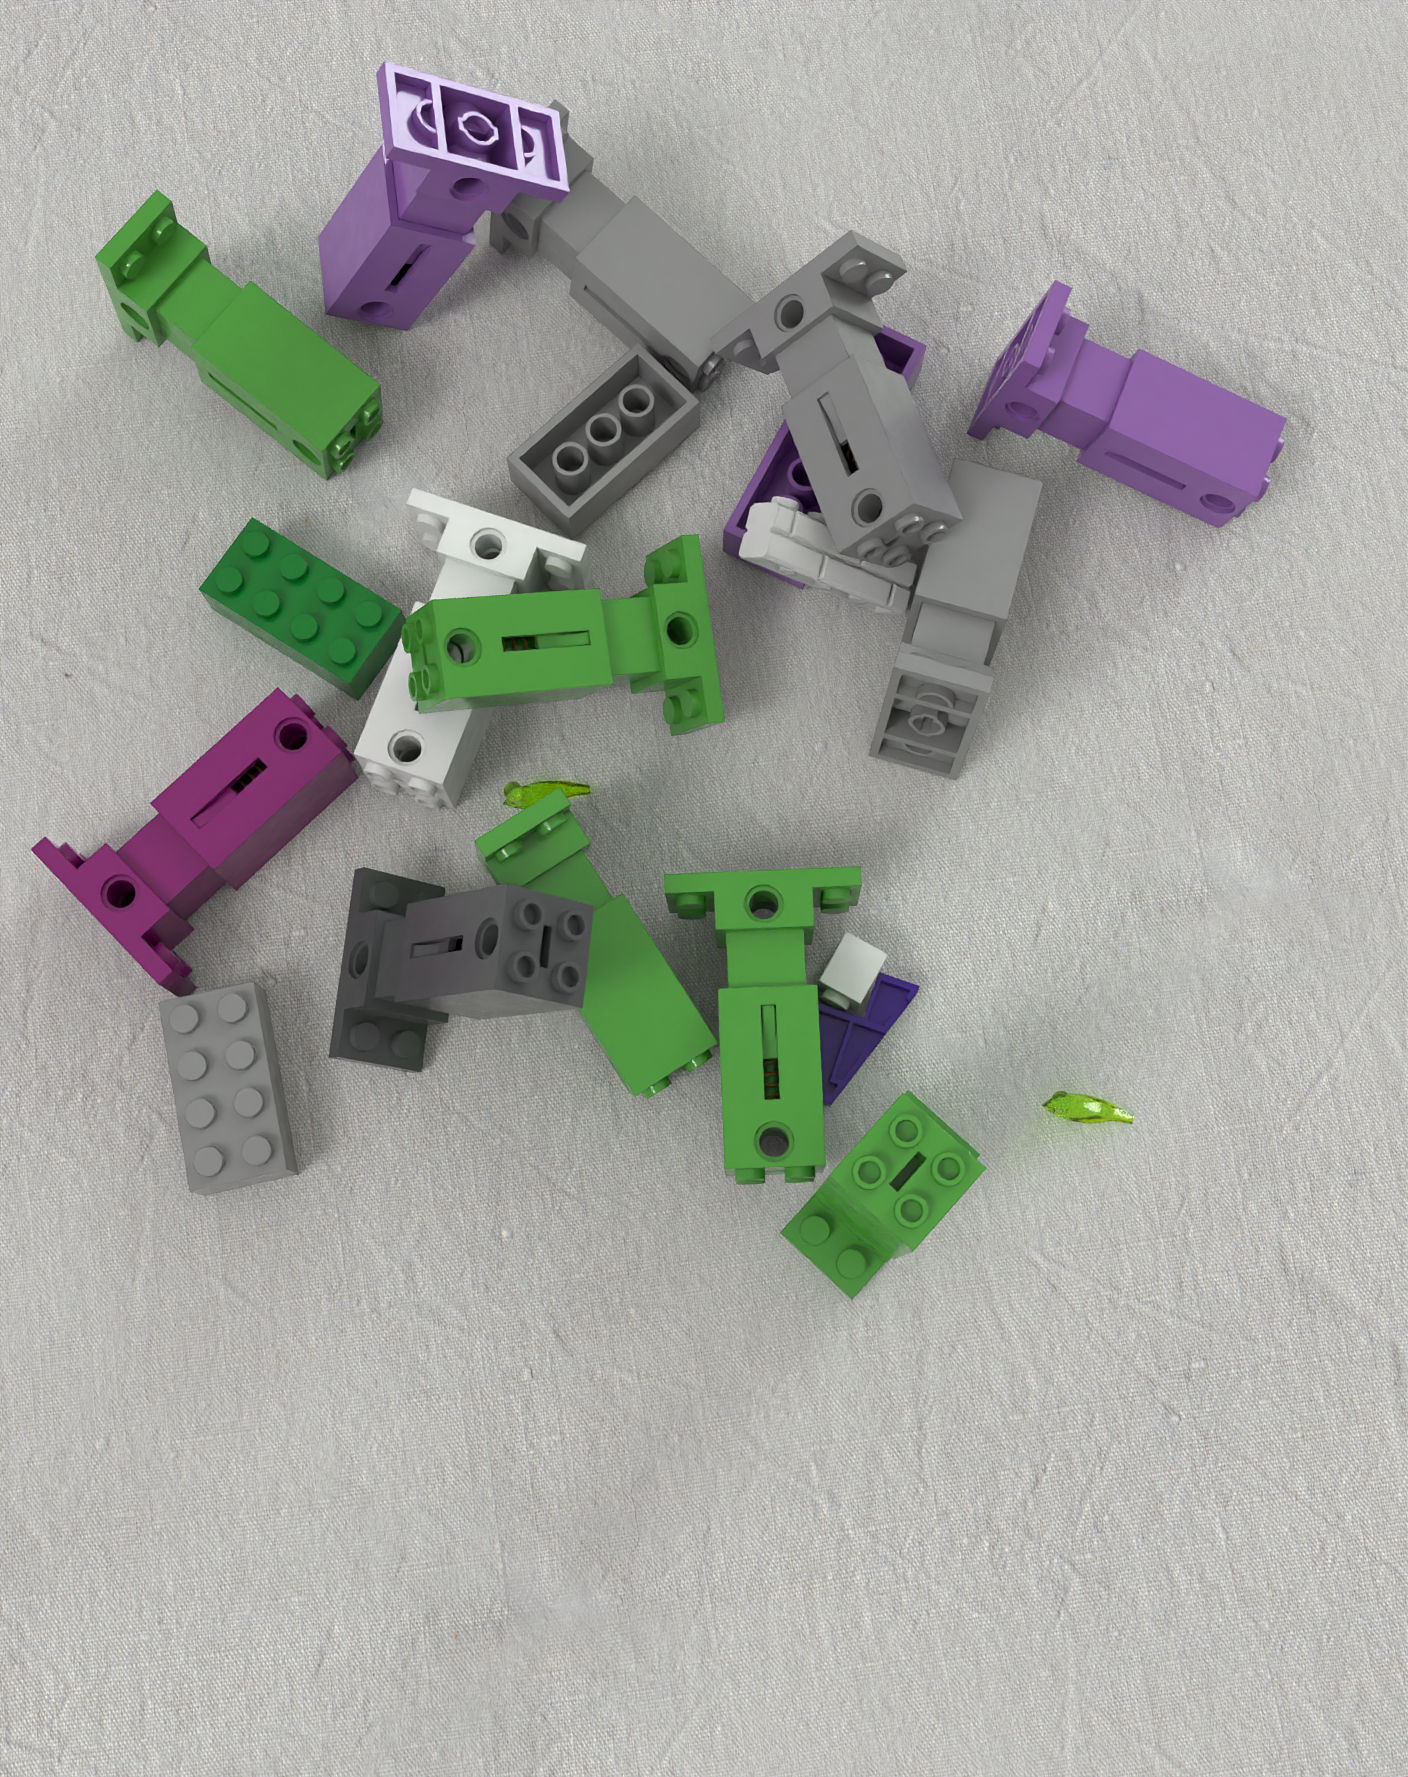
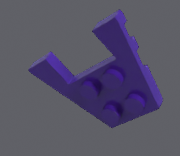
(850, 1040)

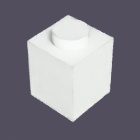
(850, 973)

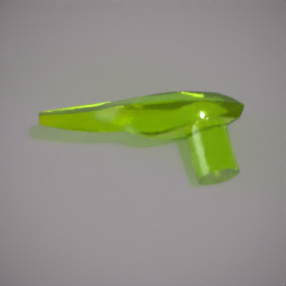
(526, 795)
(1085, 1109)

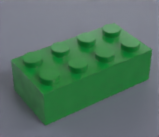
(304, 608)

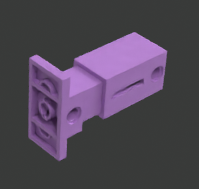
(417, 201)
(1131, 416)

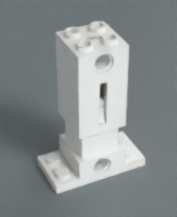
(478, 557)

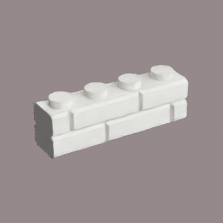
(804, 551)

